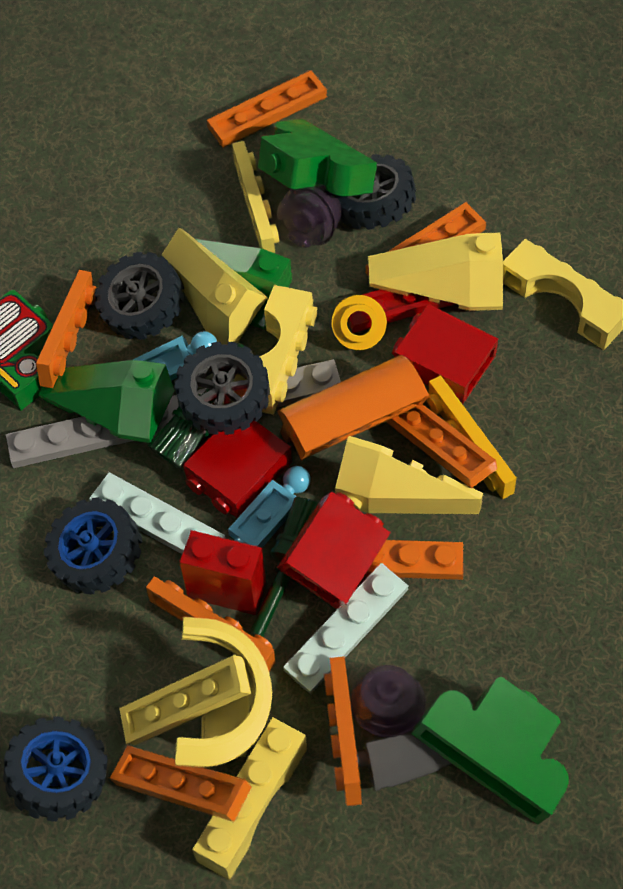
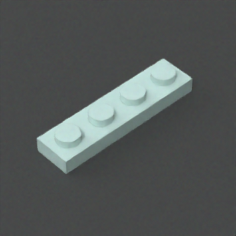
(151, 514)
(346, 627)

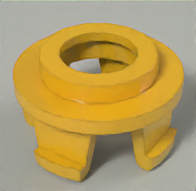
(345, 309)

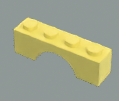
(535, 271)
(287, 318)
(266, 770)

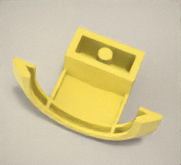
(237, 725)

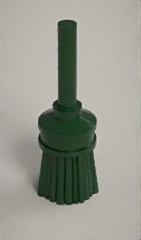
(179, 437)
(298, 516)

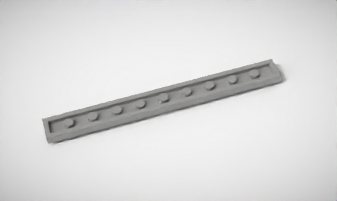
(79, 436)

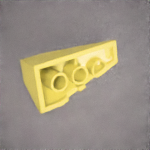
(452, 270)
(214, 290)
(390, 486)

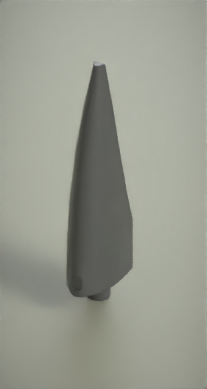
(399, 760)

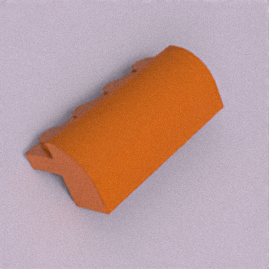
(352, 406)

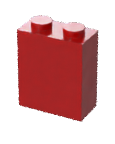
(448, 348)
(237, 467)
(334, 549)
(223, 572)

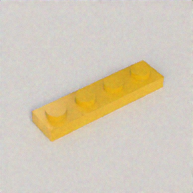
(444, 401)

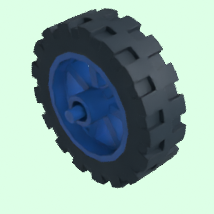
(79, 526)
(39, 798)

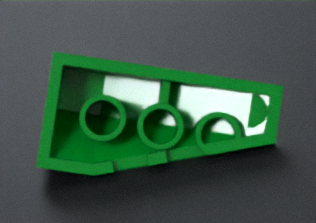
(256, 266)
(117, 395)

